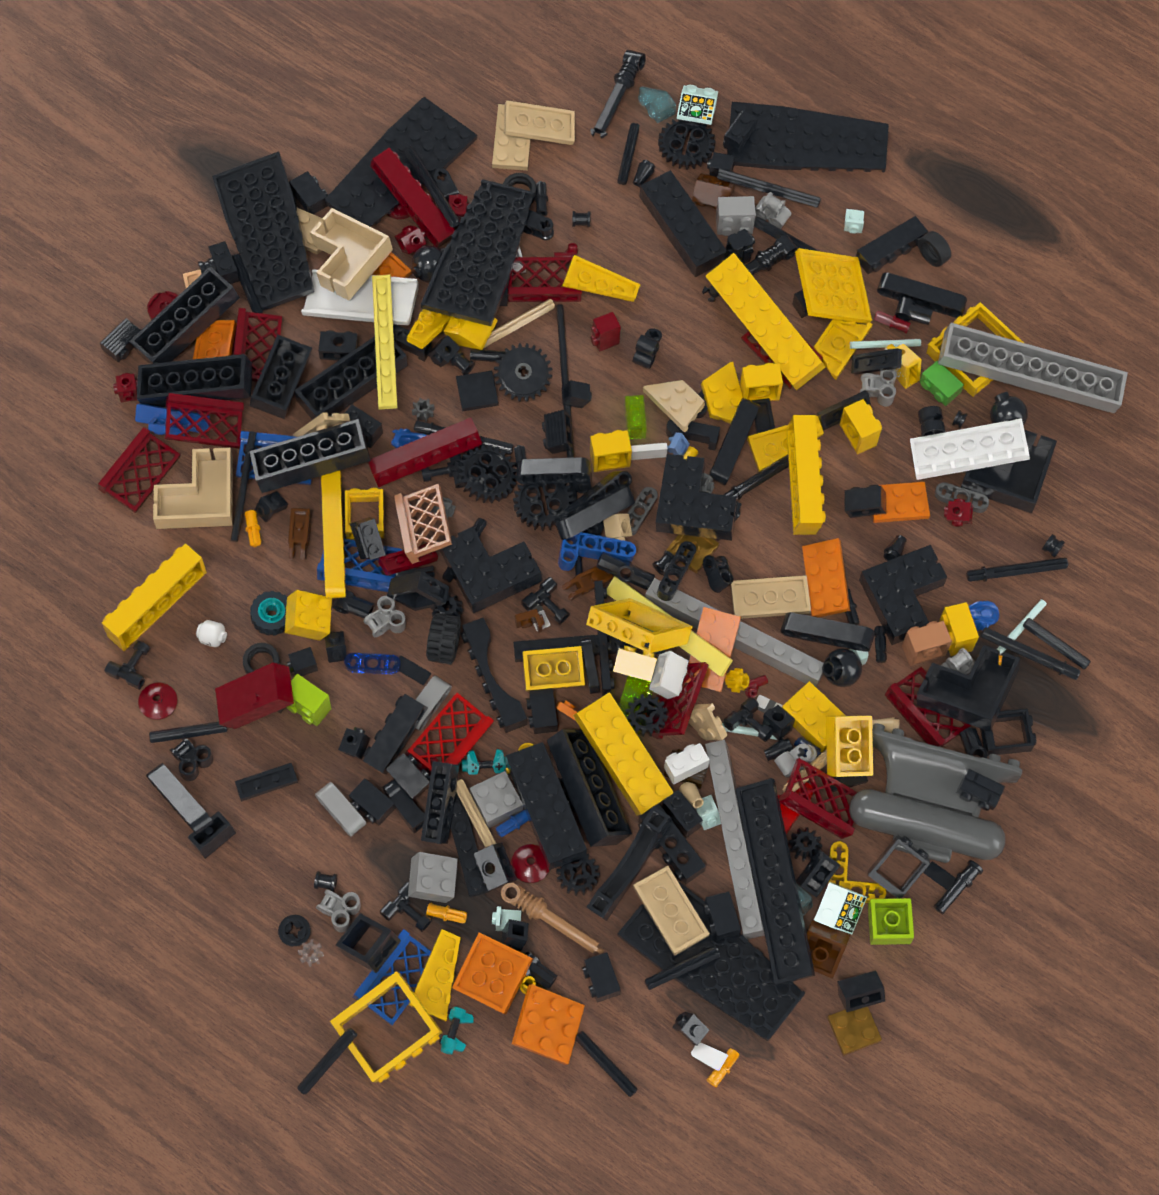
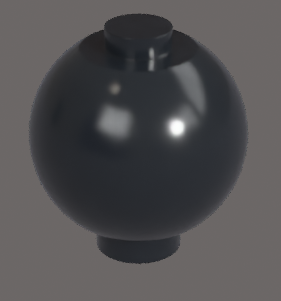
(425, 262)
(1008, 409)
(842, 667)

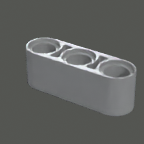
(432, 697)
(340, 809)

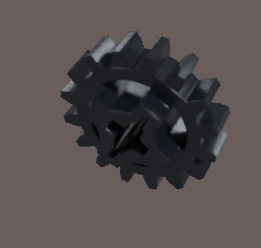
(653, 713)
(584, 877)

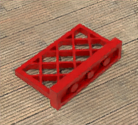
(466, 743)

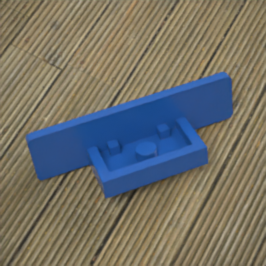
(156, 419)

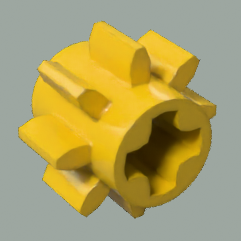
(737, 680)

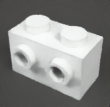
(669, 675)
(686, 763)

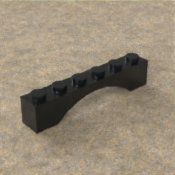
(509, 710)
(619, 881)

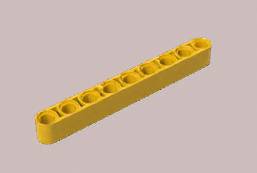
(333, 535)

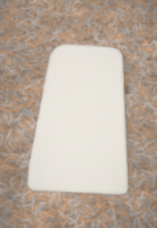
(709, 1056)

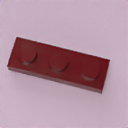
(399, 562)

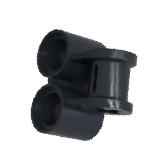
(647, 347)
(189, 757)

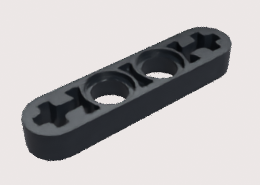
(675, 570)

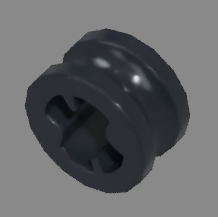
(959, 419)

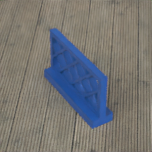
(262, 440)
(356, 576)
(374, 978)

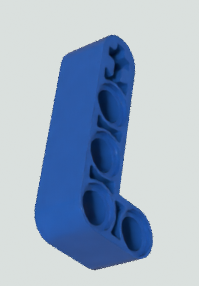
(599, 543)

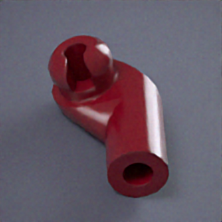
(570, 252)
(754, 684)

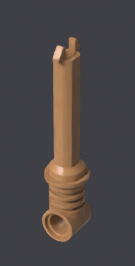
(537, 909)

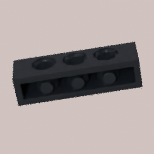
(440, 802)
(683, 872)

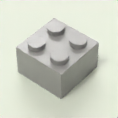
(735, 215)
(496, 799)
(432, 877)

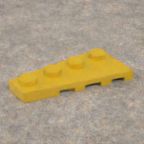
(596, 279)
(427, 328)
(771, 445)
(438, 975)

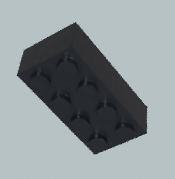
(280, 376)

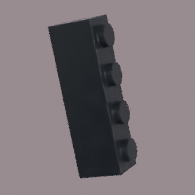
(891, 245)
(395, 733)

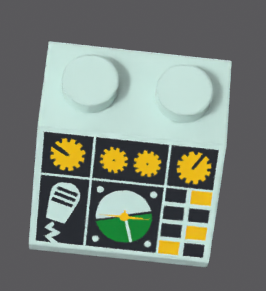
(697, 104)
(840, 908)

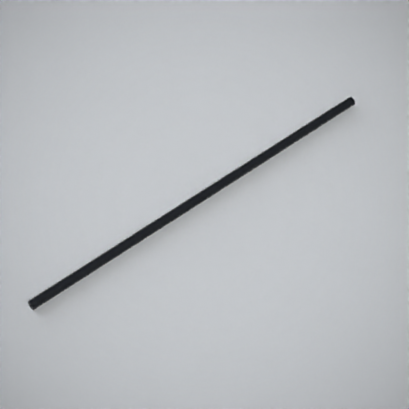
(565, 379)

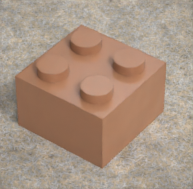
(926, 642)

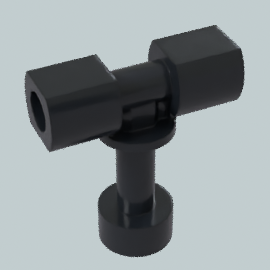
(451, 469)
(543, 597)
(128, 671)
(745, 717)
(401, 904)

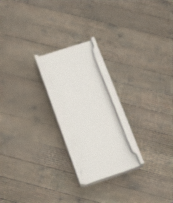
(360, 307)
(969, 449)

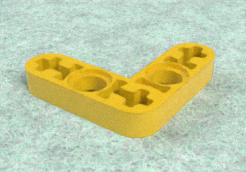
(850, 884)

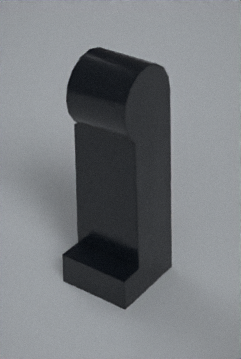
(400, 339)
(696, 432)
(404, 805)

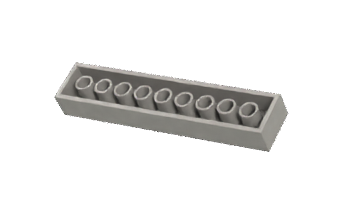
(1032, 368)

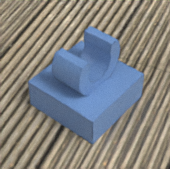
(678, 444)

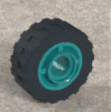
(262, 605)

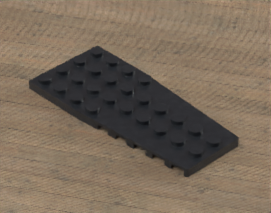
(810, 139)
(437, 141)
(266, 229)
(480, 255)
(735, 982)

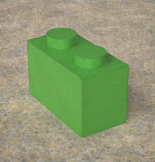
(941, 383)

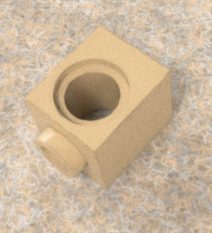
(618, 526)

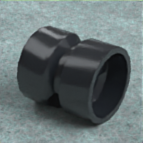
(931, 420)

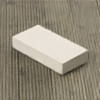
(649, 451)

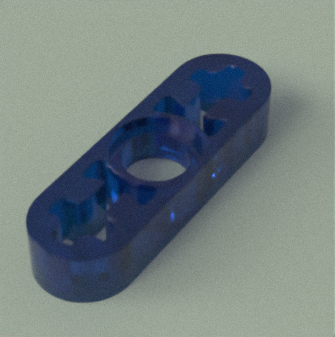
(357, 668)

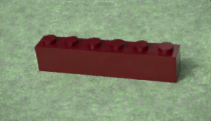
(412, 197)
(425, 452)

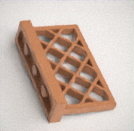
(409, 530)

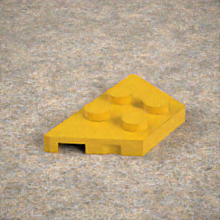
(835, 344)
(722, 393)

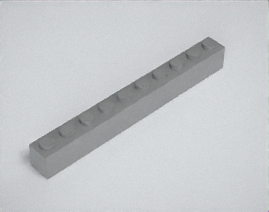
(747, 640)
(734, 838)

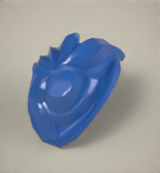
(405, 436)
(984, 614)

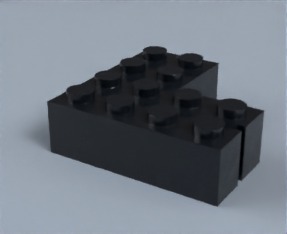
(1016, 482)
(687, 510)
(486, 578)
(895, 588)
(970, 697)

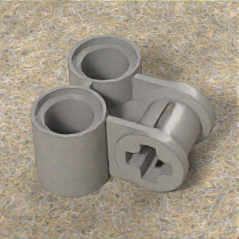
(773, 210)
(880, 386)
(382, 619)
(960, 662)
(787, 759)
(336, 907)

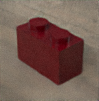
(605, 331)

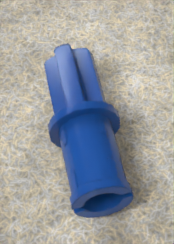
(512, 824)

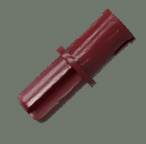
(892, 321)

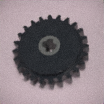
(534, 365)

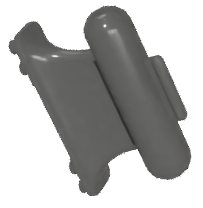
(924, 800)

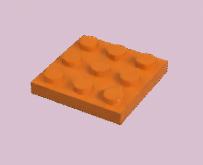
(492, 973)
(548, 1024)

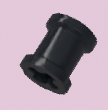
(581, 219)
(462, 363)
(663, 563)
(325, 881)

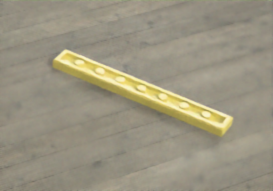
(384, 342)
(696, 645)

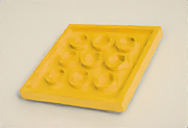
(833, 286)

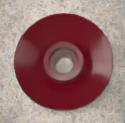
(157, 709)
(526, 872)

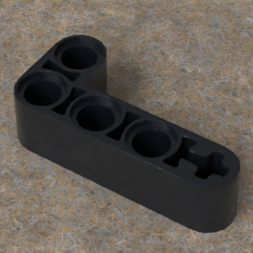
(556, 471)

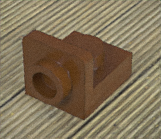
(528, 618)

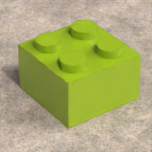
(309, 701)
(890, 921)

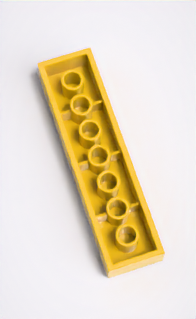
(765, 321)

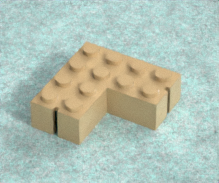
(354, 252)
(202, 502)

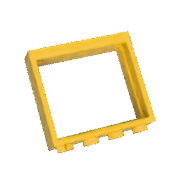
(992, 323)
(666, 633)
(414, 1050)

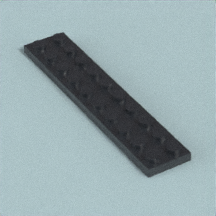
(775, 882)

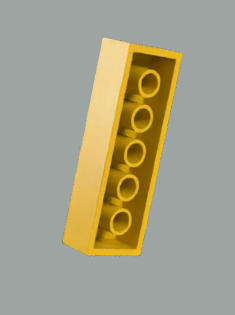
(805, 475)
(154, 597)
(623, 754)

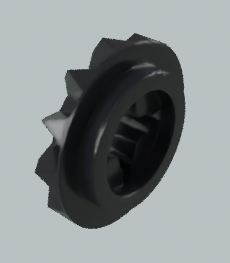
(299, 923)

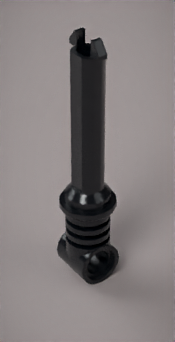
(624, 80)
(764, 260)

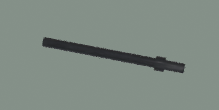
(243, 486)

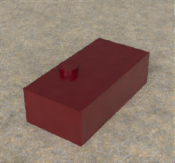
(254, 695)

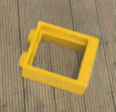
(358, 495)

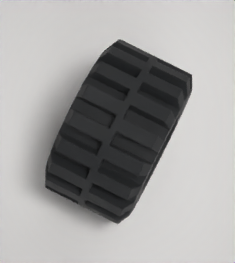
(443, 638)

